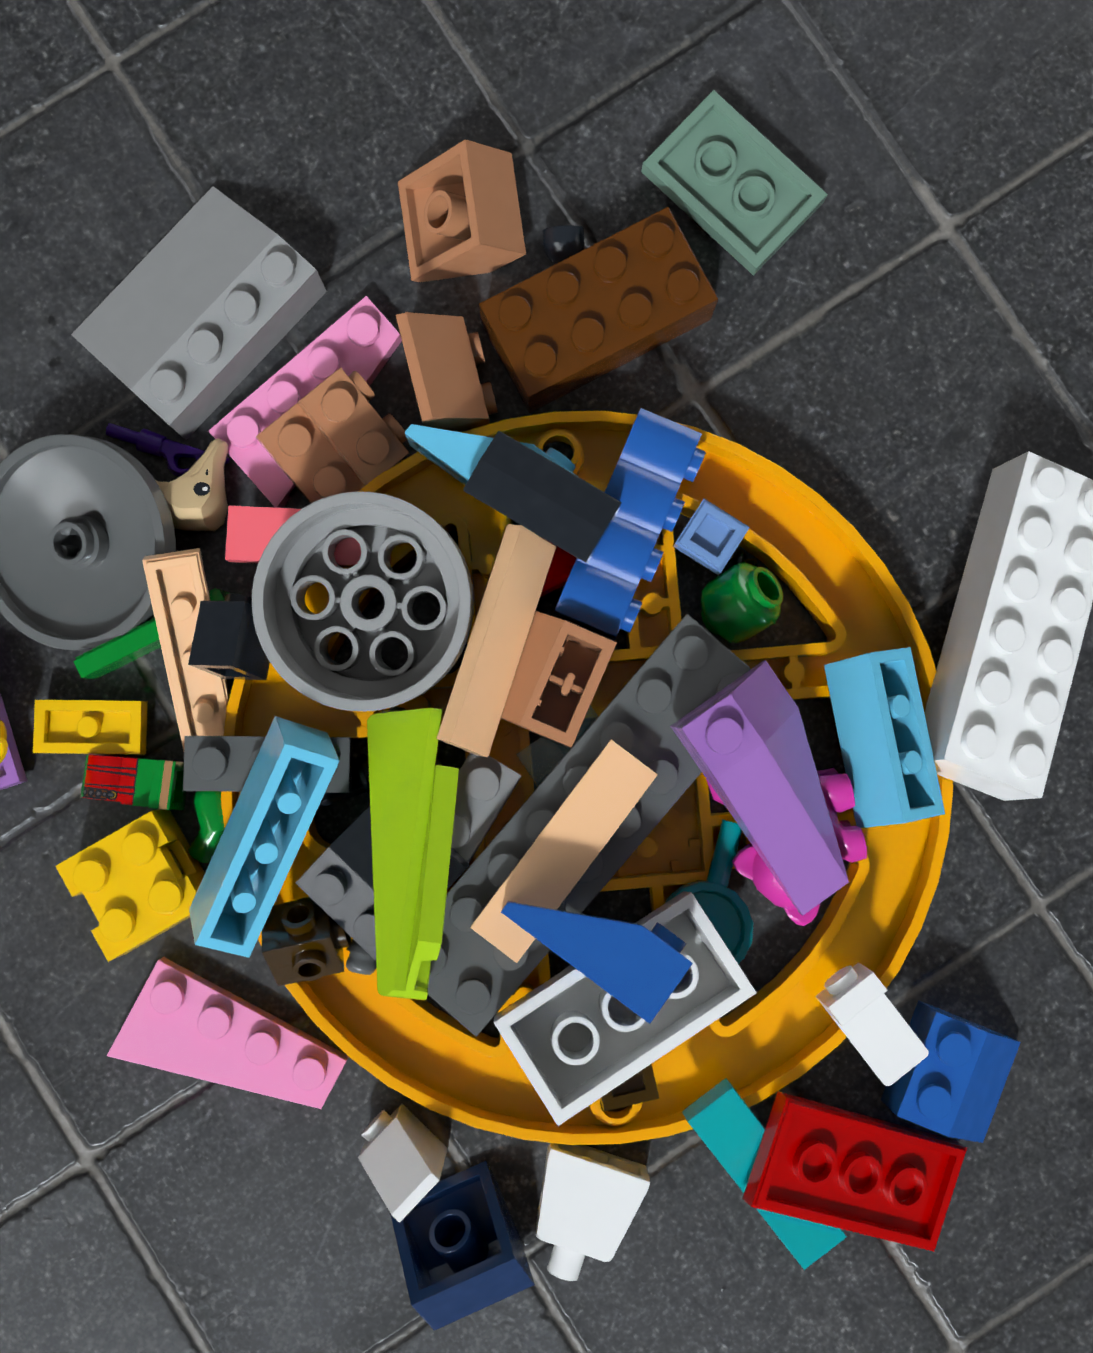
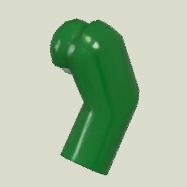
(211, 825)

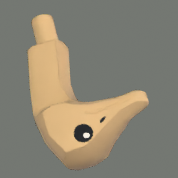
(199, 495)

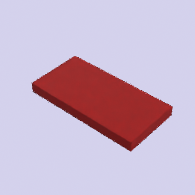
(854, 1172)

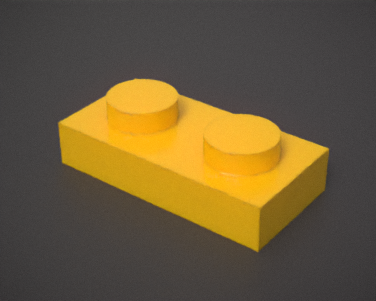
(90, 727)

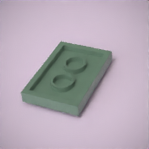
(733, 182)

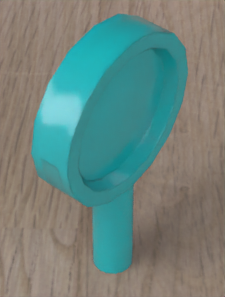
(721, 904)

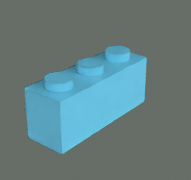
(884, 738)

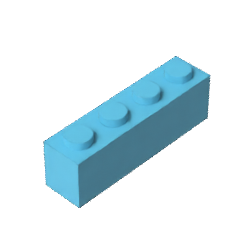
(262, 837)

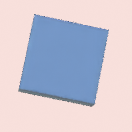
(711, 536)

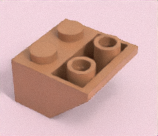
(556, 678)

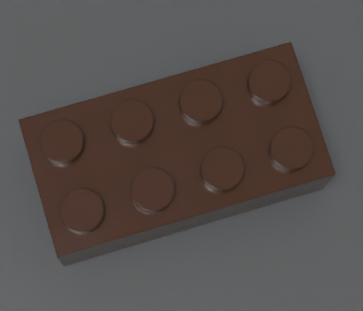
(598, 309)

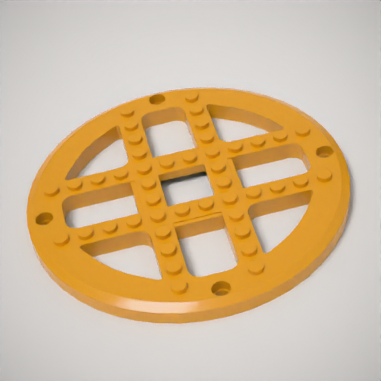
(869, 920)

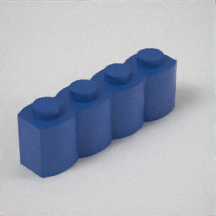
(646, 483)

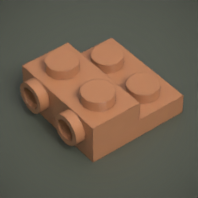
(334, 438)

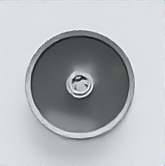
(76, 538)

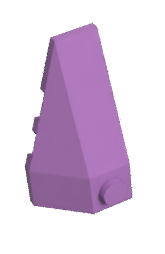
(764, 772)

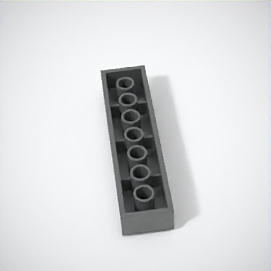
(684, 671)

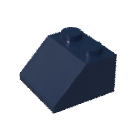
(461, 1248)

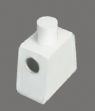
(586, 1205)

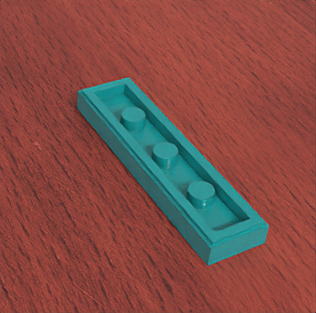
(734, 1139)

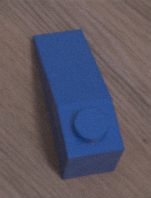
(617, 955)

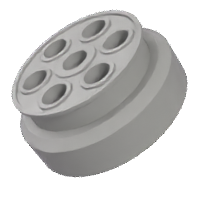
(299, 639)

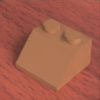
(461, 213)
(444, 371)

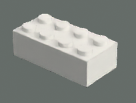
(585, 1042)

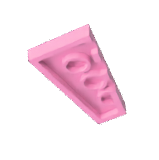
(355, 342)
(220, 1038)

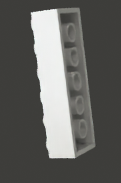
(1015, 631)

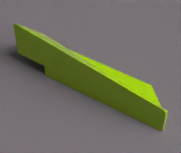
(410, 846)

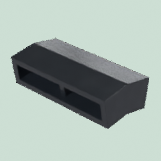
(542, 496)

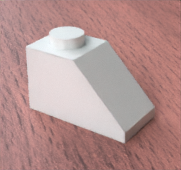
(401, 1159)

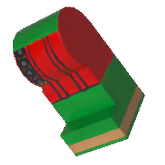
(134, 781)

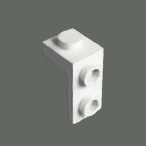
(871, 1022)

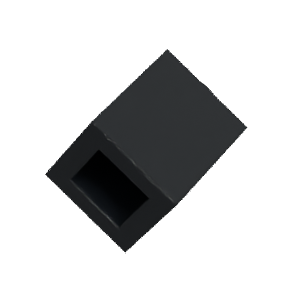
(227, 640)

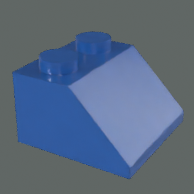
(958, 1080)

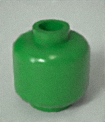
(741, 602)

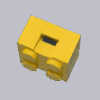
(135, 881)

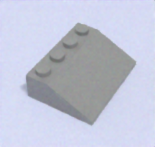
(201, 311)

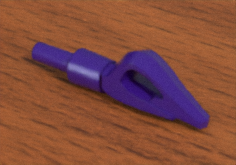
(157, 445)

